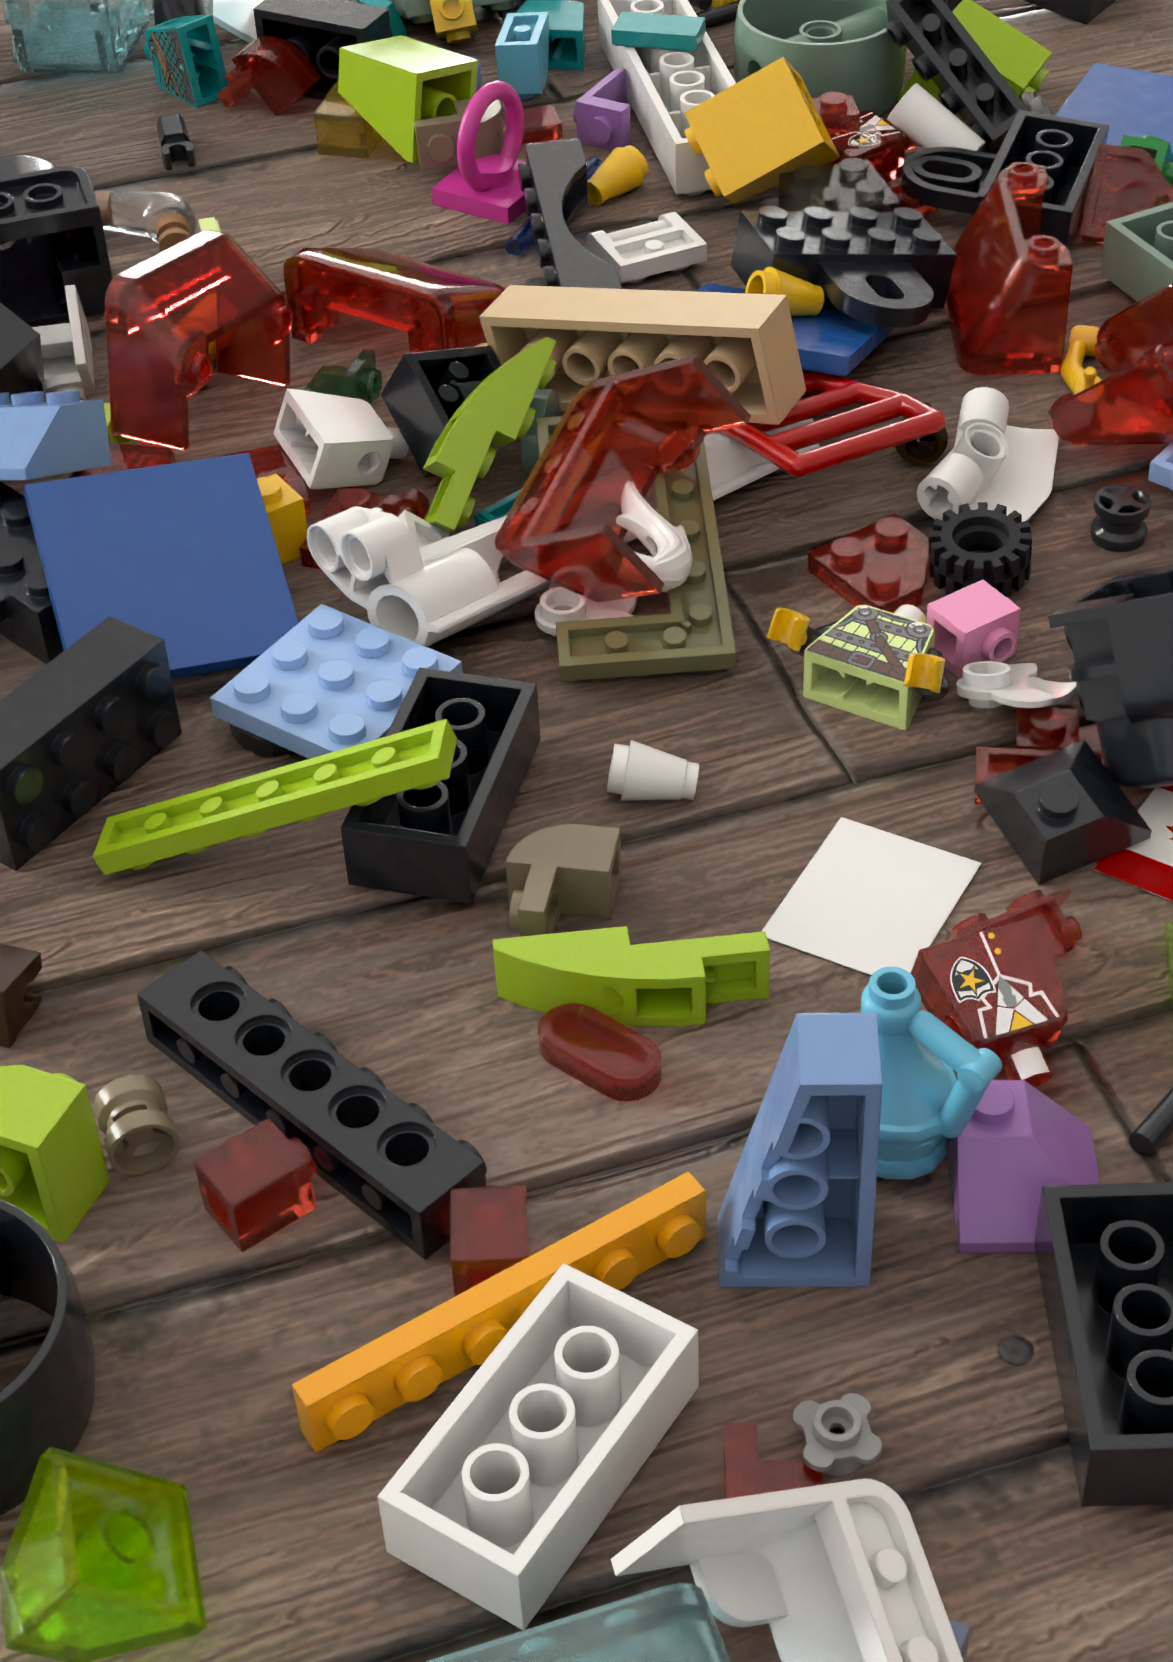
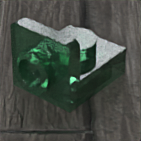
(358, 382)

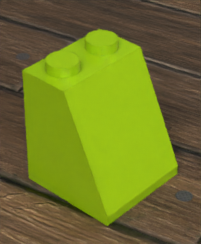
(1009, 50)
(403, 82)

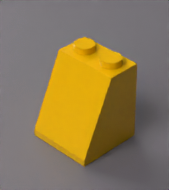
(758, 132)

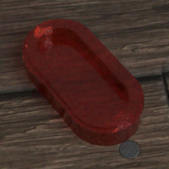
(600, 1052)

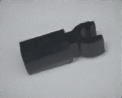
(174, 141)

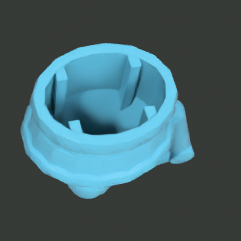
(920, 1092)

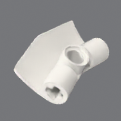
(991, 462)

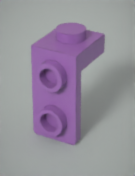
(603, 113)

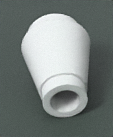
(650, 774)

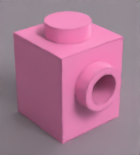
(974, 626)

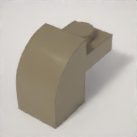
(439, 135)
(563, 872)

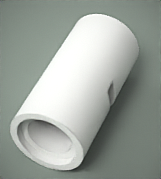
(931, 123)

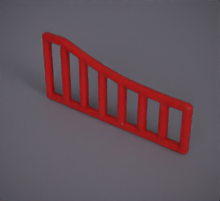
(835, 394)

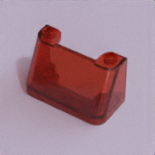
(1009, 282)
(427, 301)
(1138, 398)

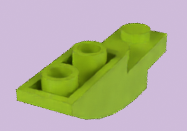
(491, 414)
(632, 983)

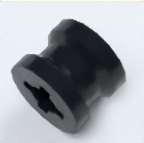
(1120, 517)

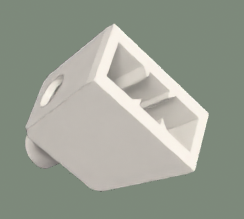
(336, 439)

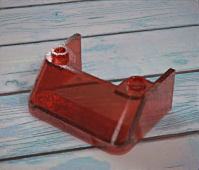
(162, 327)
(608, 435)

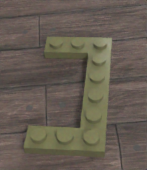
(699, 624)

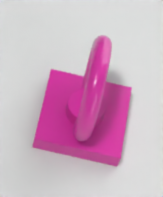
(490, 183)

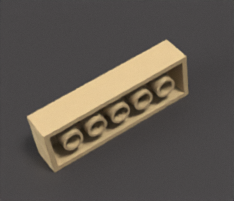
(615, 331)

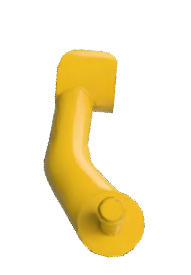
(1081, 344)

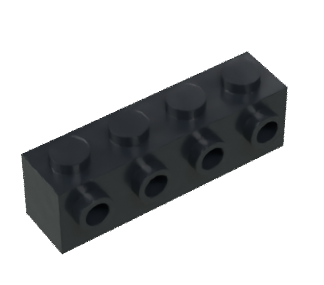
(957, 67)

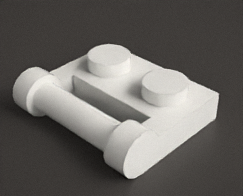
(649, 248)

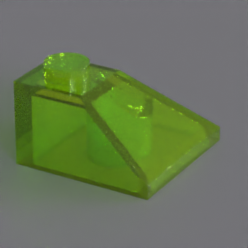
(99, 1563)

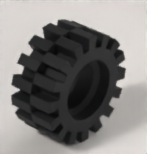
(980, 530)

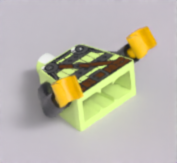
(867, 661)

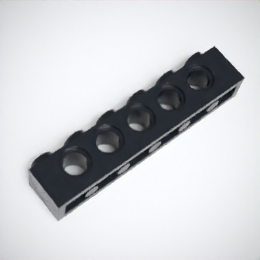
(271, 1067)

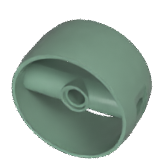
(828, 43)

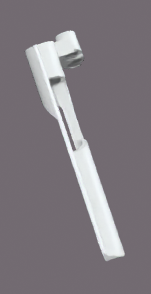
(456, 580)

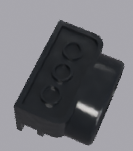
(50, 241)
(1126, 671)

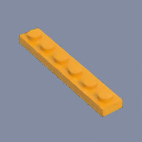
(467, 1328)

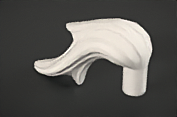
(667, 543)

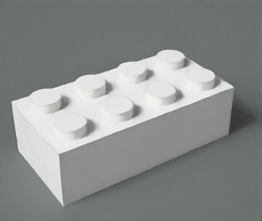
(540, 1444)

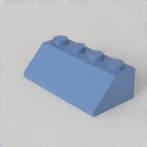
(51, 435)

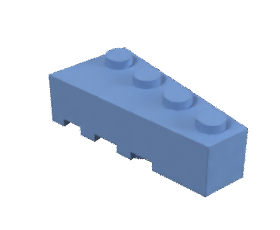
(810, 1163)

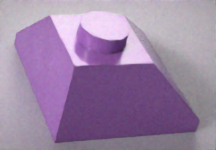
(1004, 1159)

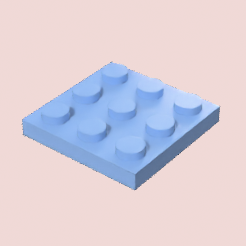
(326, 684)

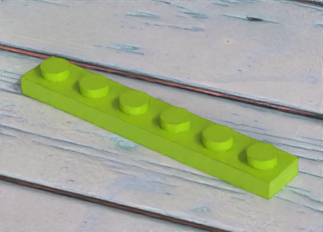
(277, 797)

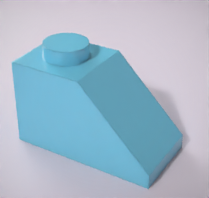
(523, 52)

